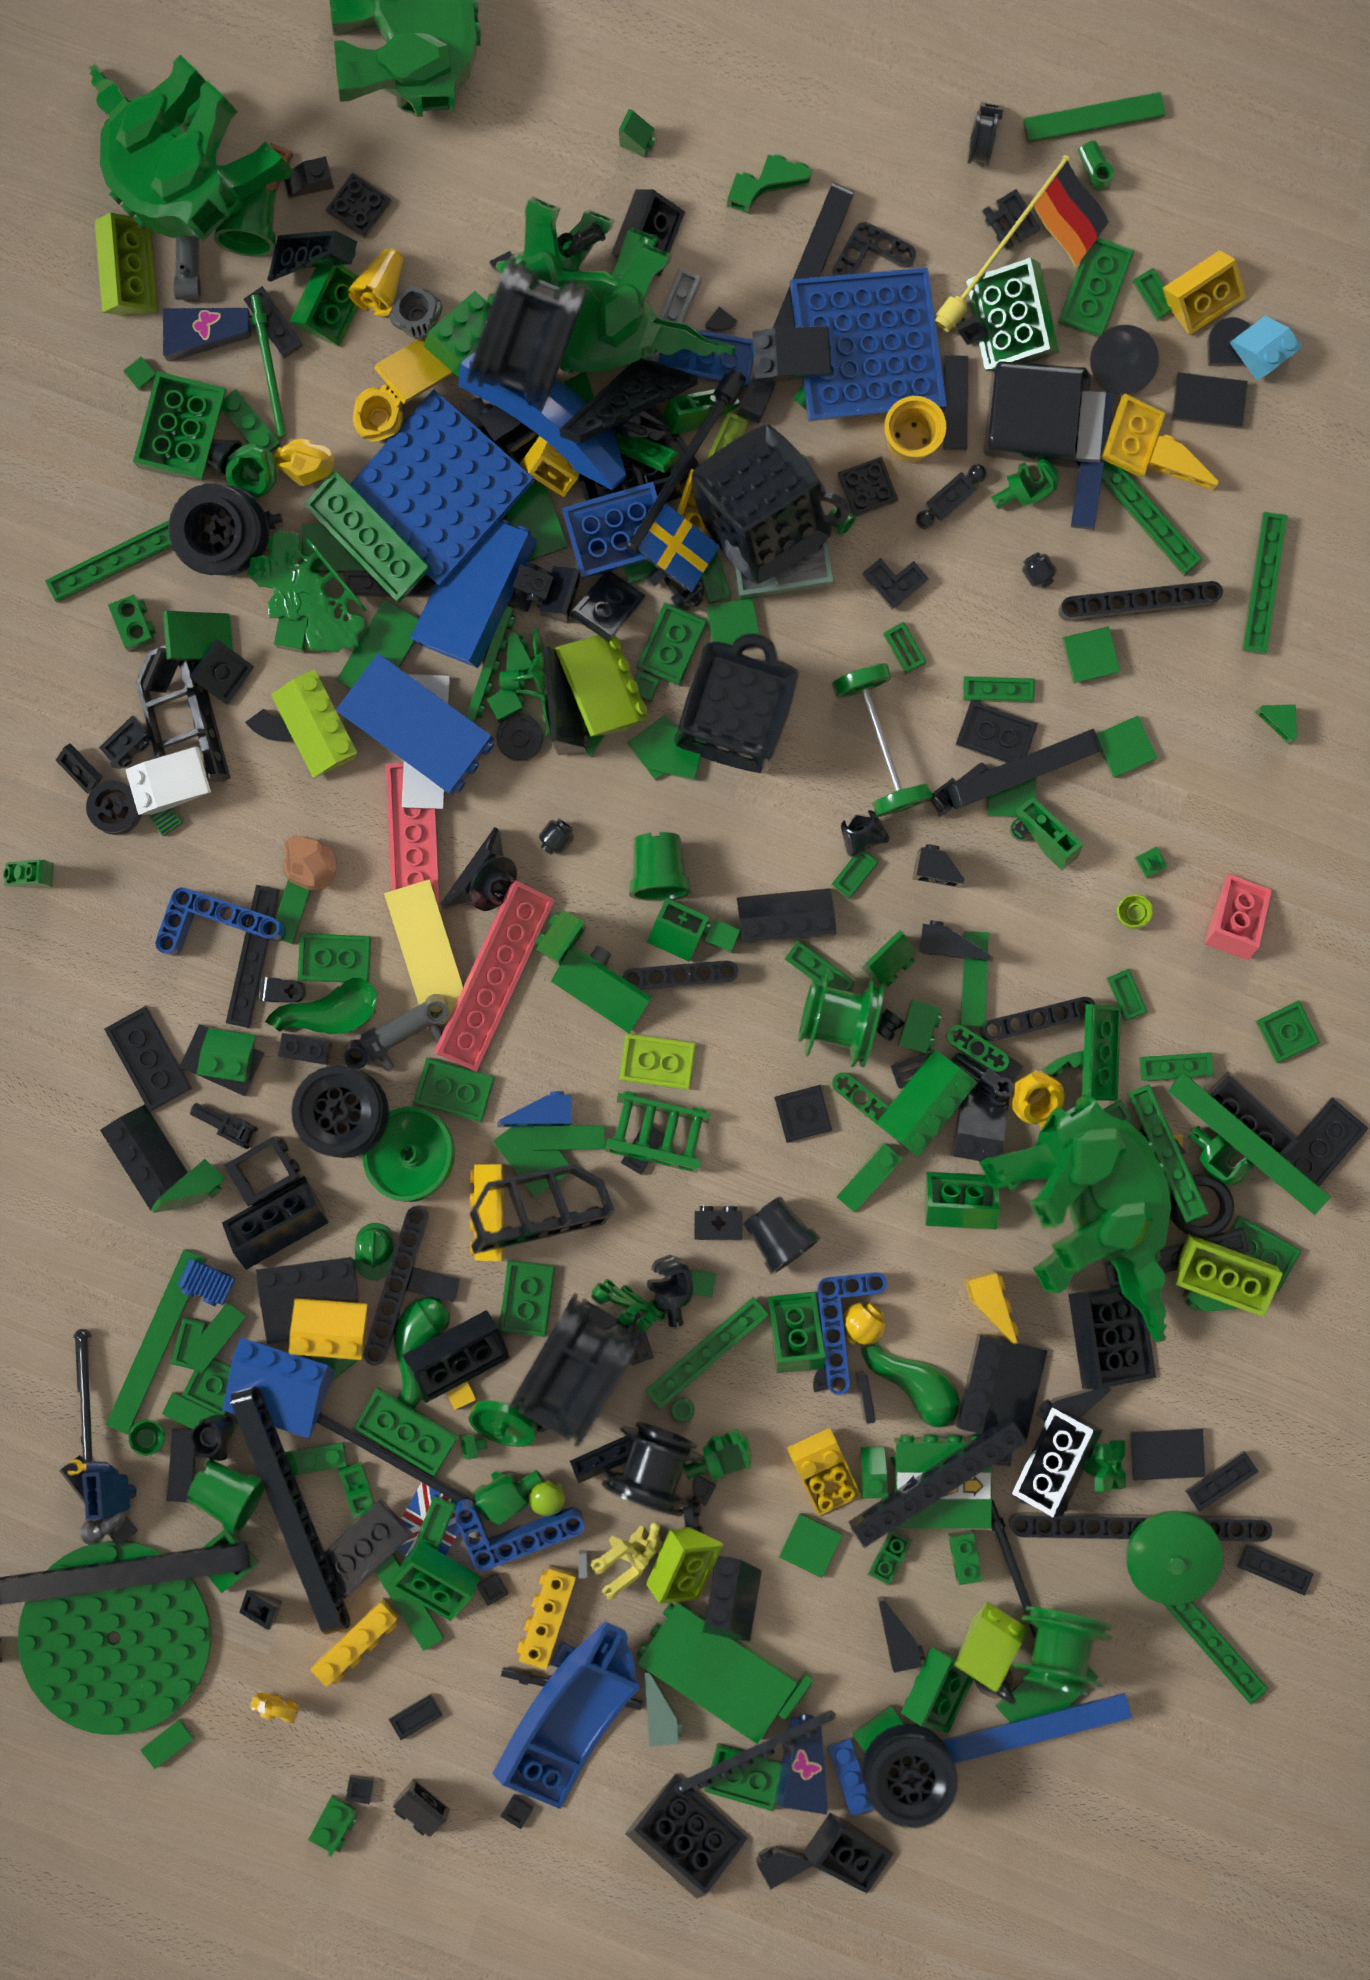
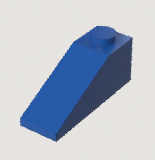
(547, 1111)

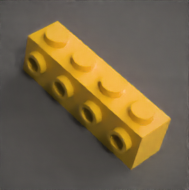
(547, 1617)
(351, 1645)

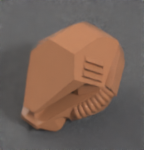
(309, 863)

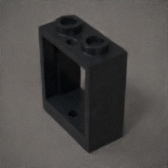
(241, 1181)

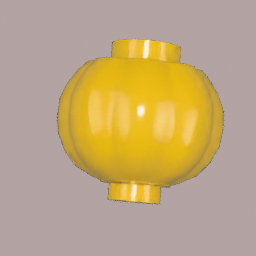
(863, 1323)

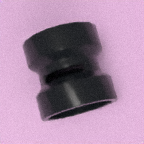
(888, 1024)

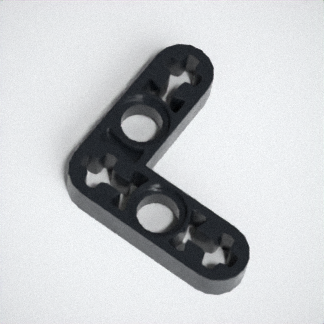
(864, 245)

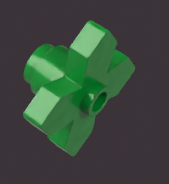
(1106, 1466)

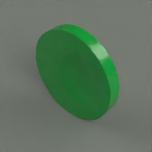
(502, 1424)

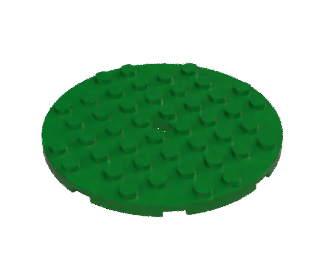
(122, 1684)

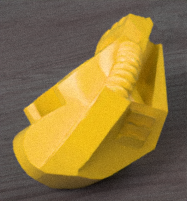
(377, 413)
(304, 461)
(1037, 1097)

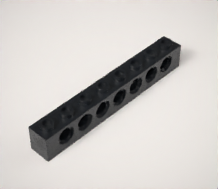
(937, 1482)

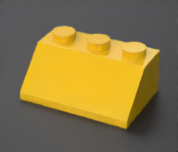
(1205, 291)
(328, 1329)

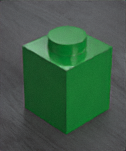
(721, 935)

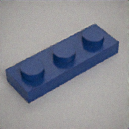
(850, 1776)

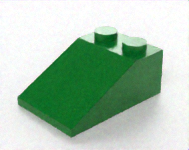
(563, 933)
(890, 959)
(796, 1332)

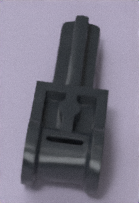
(941, 798)
(988, 1081)
(228, 1126)

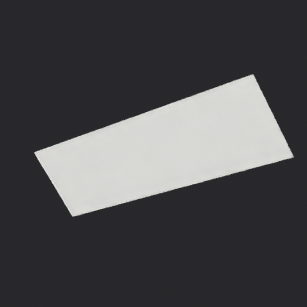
(418, 789)

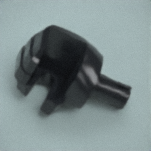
(674, 1289)

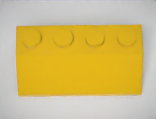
(492, 1207)

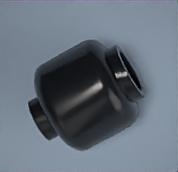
(1039, 570)
(556, 836)

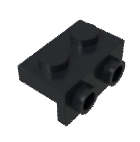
(126, 742)

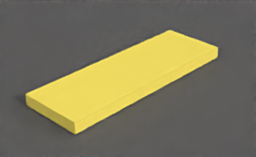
(425, 944)

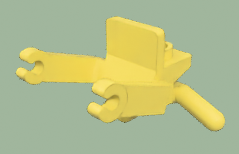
(636, 1551)

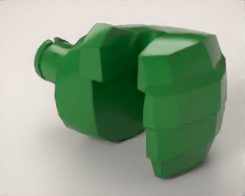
(1026, 488)
(1217, 1158)
(723, 1456)
(505, 1495)

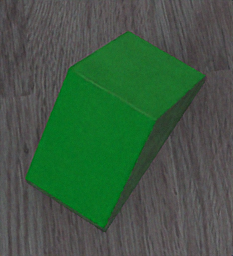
(1281, 719)

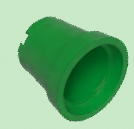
(251, 228)
(658, 868)
(226, 1495)

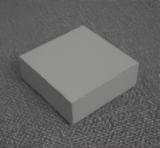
(583, 1560)

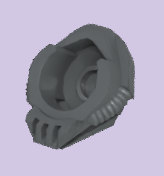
(416, 312)

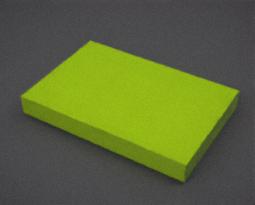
(657, 1061)

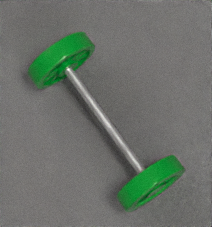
(861, 682)

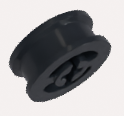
(982, 138)
(96, 812)

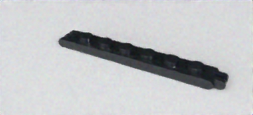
(764, 1749)

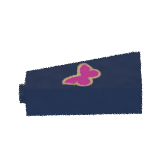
(202, 329)
(803, 1773)

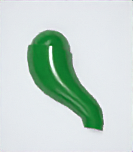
(336, 1013)
(416, 1325)
(924, 1384)

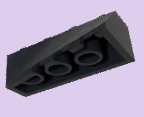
(310, 250)

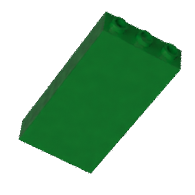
(716, 1672)

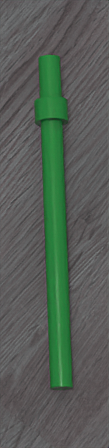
(260, 321)

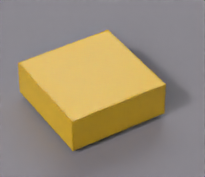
(461, 1395)

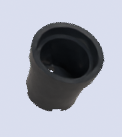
(780, 1234)

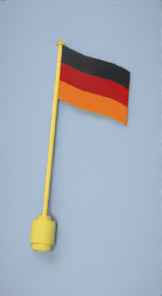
(1068, 215)

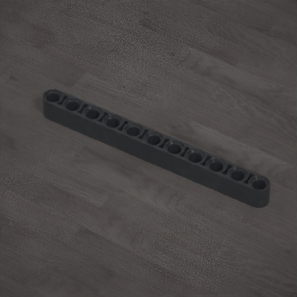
(810, 266)
(290, 1510)
(1128, 1523)
(124, 1573)

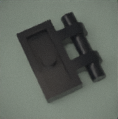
(1011, 208)

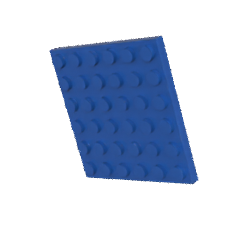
(878, 341)
(441, 485)

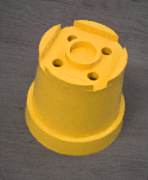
(930, 426)

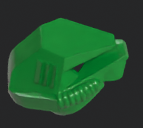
(252, 469)

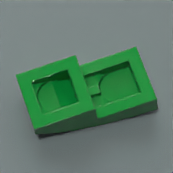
(357, 1489)

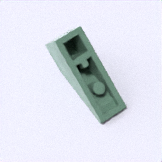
(661, 1716)

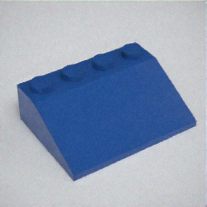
(604, 526)
(289, 1383)

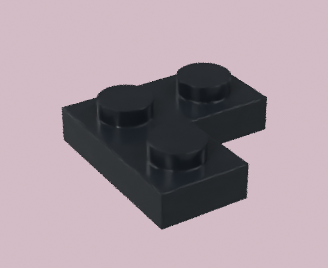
(893, 587)

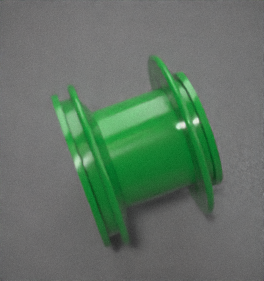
(841, 1018)
(1062, 1649)

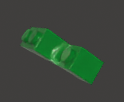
(775, 176)
(508, 702)

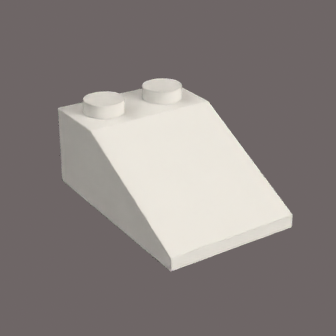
(168, 781)

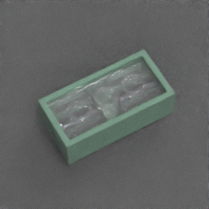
(807, 574)

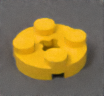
(271, 1706)

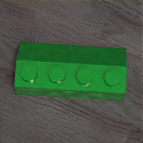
(926, 1103)

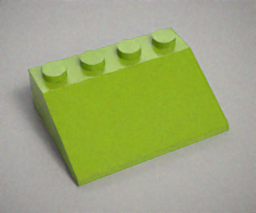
(602, 685)

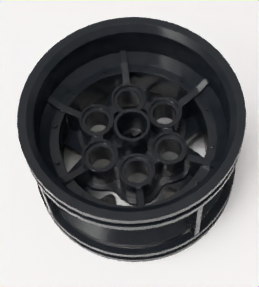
(526, 333)
(576, 1370)

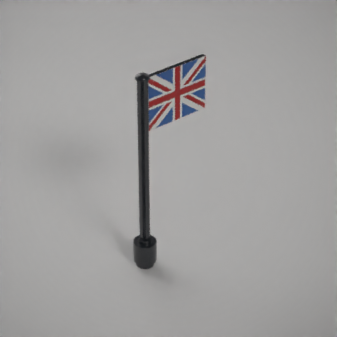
(419, 1505)

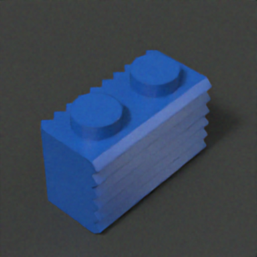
(205, 1282)

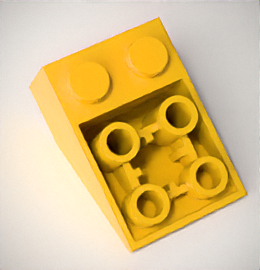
(549, 467)
(987, 1297)
(824, 1471)

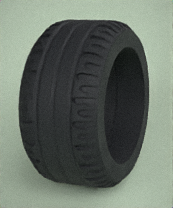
(1223, 1218)

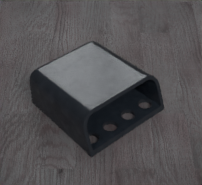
(1035, 412)

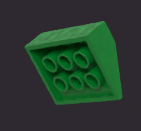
(1016, 313)
(178, 426)

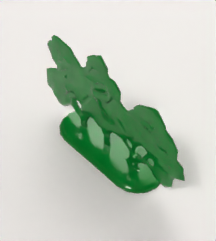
(302, 593)

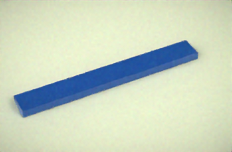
(1038, 1728)

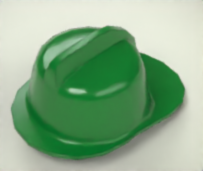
(373, 1251)

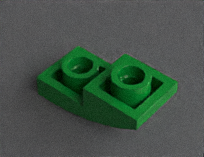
(1057, 1066)
(889, 1557)

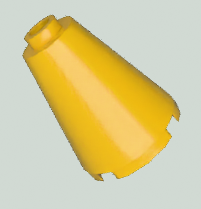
(378, 283)

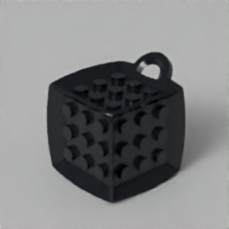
(764, 503)
(737, 704)

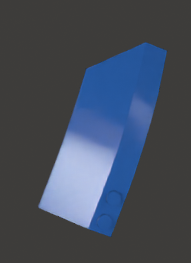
(594, 458)
(569, 1717)

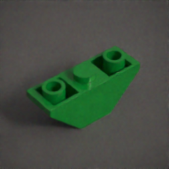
(29, 873)

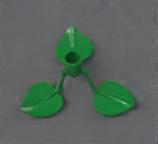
(517, 678)

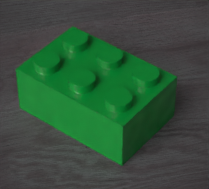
(458, 332)

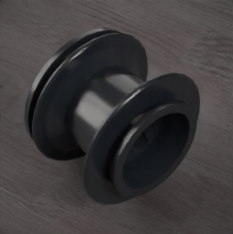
(188, 528)
(370, 1104)
(653, 1469)
(928, 1802)

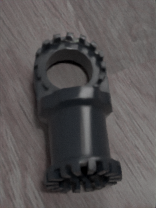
(580, 240)

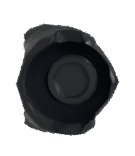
(863, 833)
(212, 1437)

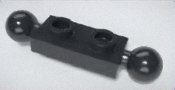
(951, 496)

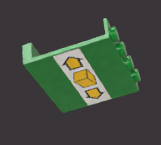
(963, 1507)

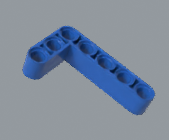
(216, 913)
(837, 1322)
(513, 1537)

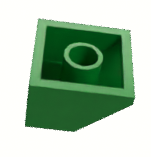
(226, 1055)

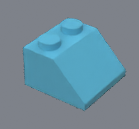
(1265, 346)

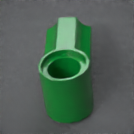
(1096, 163)

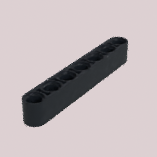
(1150, 595)
(1024, 768)
(388, 1294)

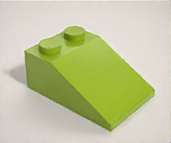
(990, 1646)

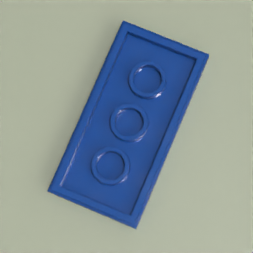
(714, 366)

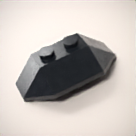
(459, 892)

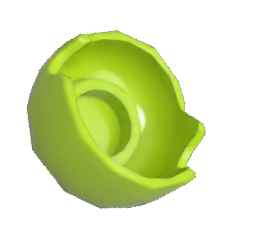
(1134, 911)
(547, 1498)

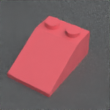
(1238, 917)

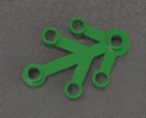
(628, 1298)

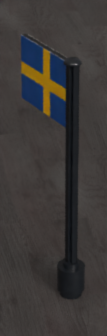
(664, 534)

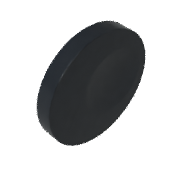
(1124, 359)

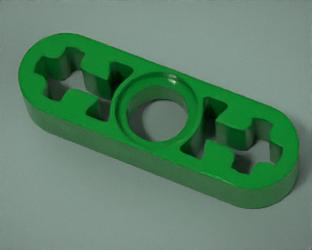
(989, 1062)
(851, 1081)

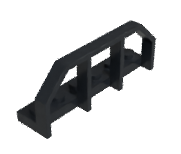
(202, 714)
(549, 1226)

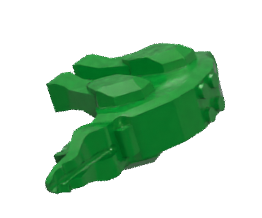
(424, 55)
(164, 151)
(614, 318)
(1113, 1196)

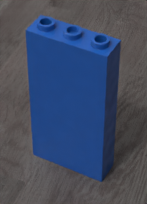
(472, 601)
(416, 725)

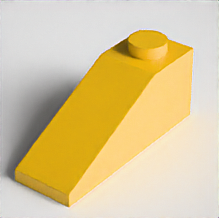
(1177, 461)

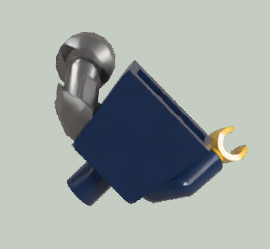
(105, 1496)

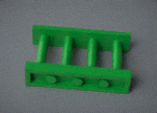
(642, 1149)

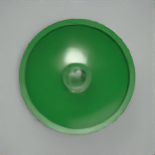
(411, 1155)
(1174, 1557)

